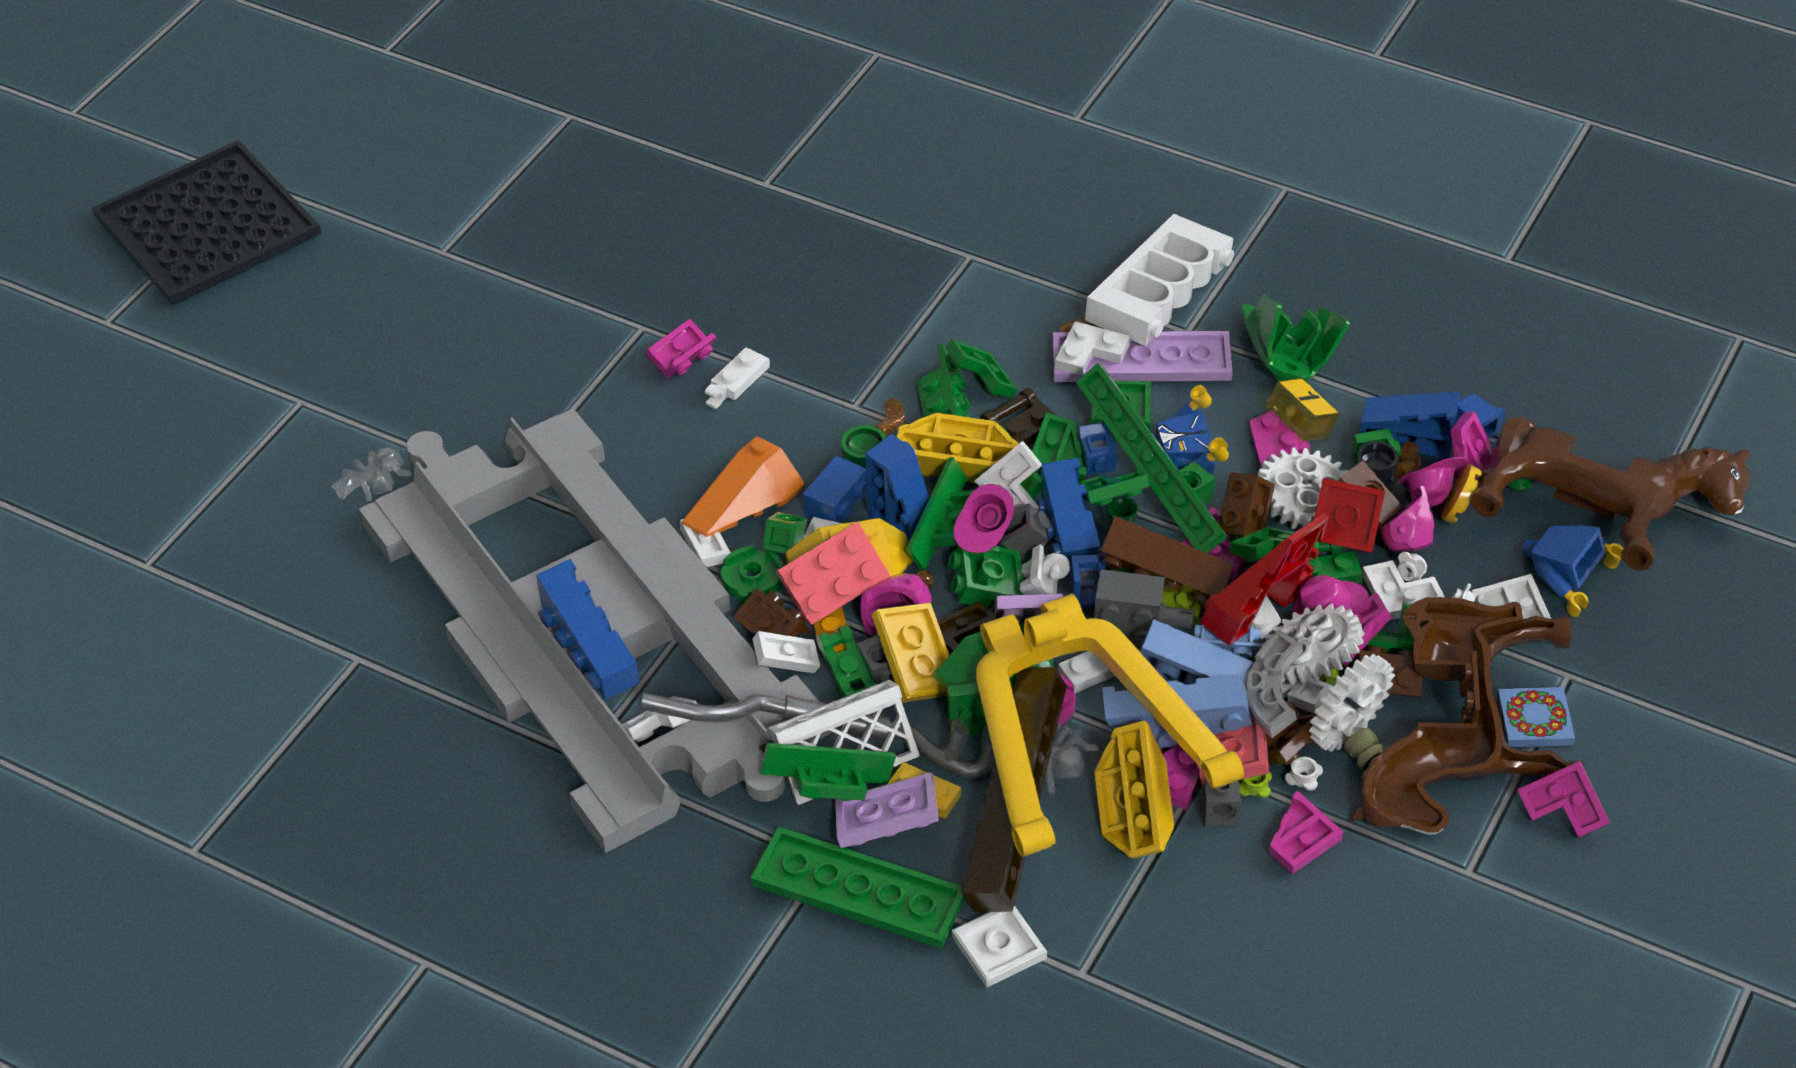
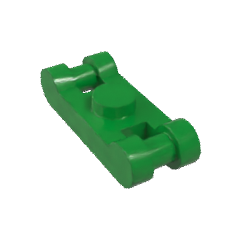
(847, 666)

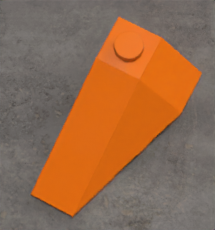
(748, 484)

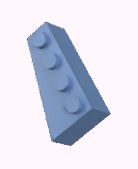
(1189, 657)
(1216, 701)

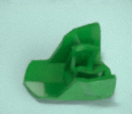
(1289, 349)

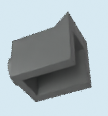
(1026, 529)

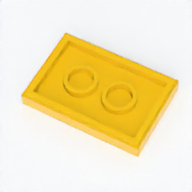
(913, 649)

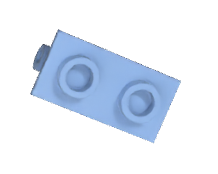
(1243, 647)

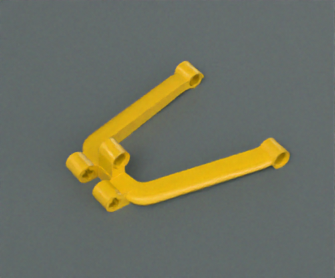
(1059, 632)

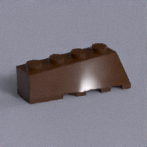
(1156, 555)

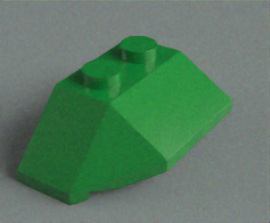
(963, 661)

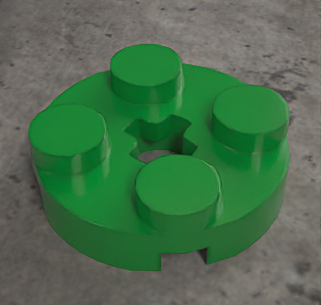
(746, 559)

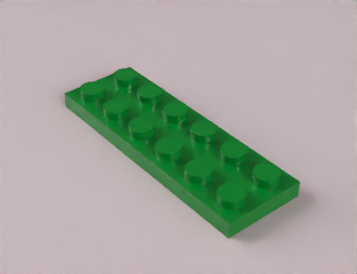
(859, 887)

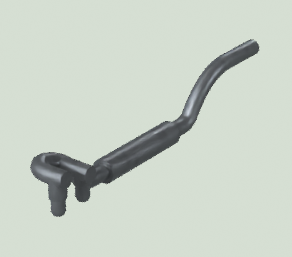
(792, 706)

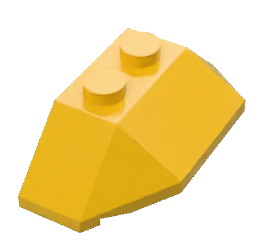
(971, 441)
(886, 539)
(1134, 792)

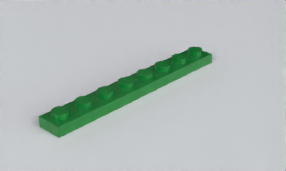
(1151, 459)

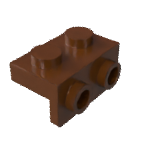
(1407, 680)
(1286, 744)

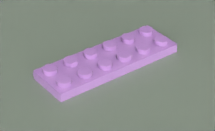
(1165, 358)

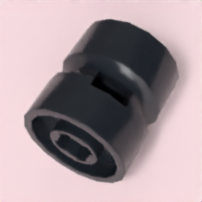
(1381, 460)

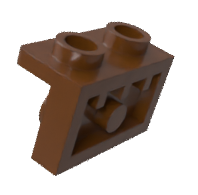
(1245, 504)
(767, 615)

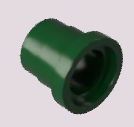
(1123, 508)

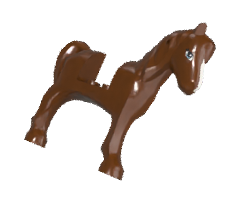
(1641, 493)
(1459, 647)

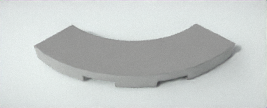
(1265, 682)

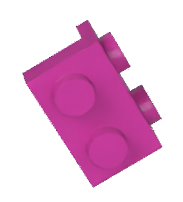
(680, 348)

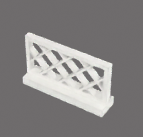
(843, 713)

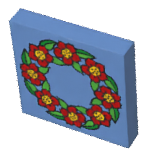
(1535, 717)

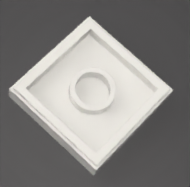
(999, 945)

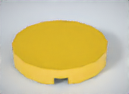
(1461, 494)

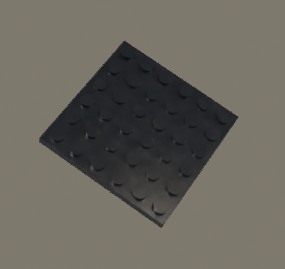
(206, 221)

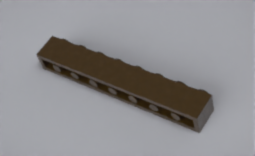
(994, 861)

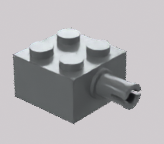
(1134, 602)

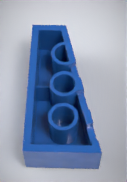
(585, 631)

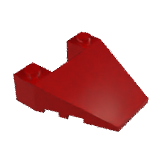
(1276, 575)

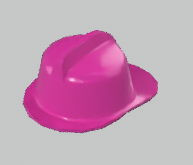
(1436, 479)
(984, 518)
(1327, 590)

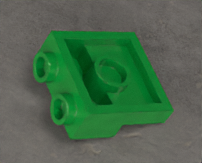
(985, 574)

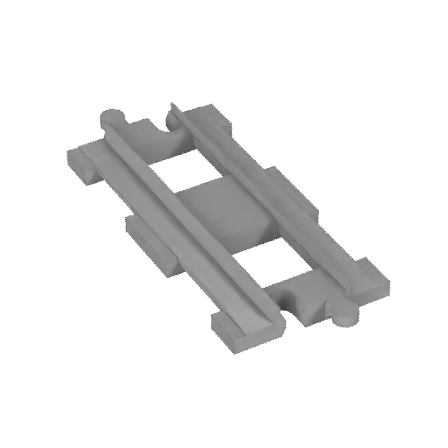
(639, 577)

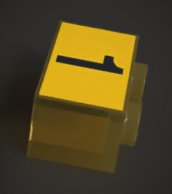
(1302, 409)

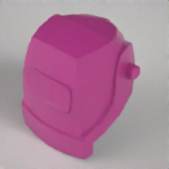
(1411, 527)
(890, 593)

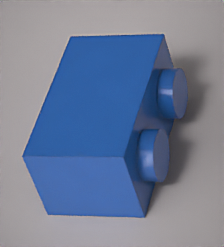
(835, 491)

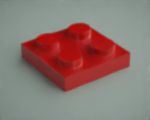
(1352, 514)

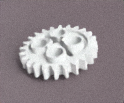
(1298, 483)
(1325, 639)
(1366, 686)

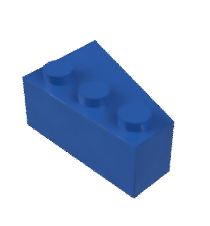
(1416, 419)
(895, 485)
(1063, 503)

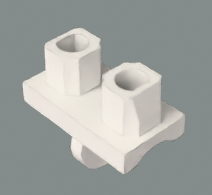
(1043, 572)

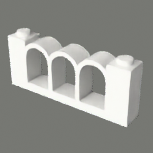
(1159, 278)

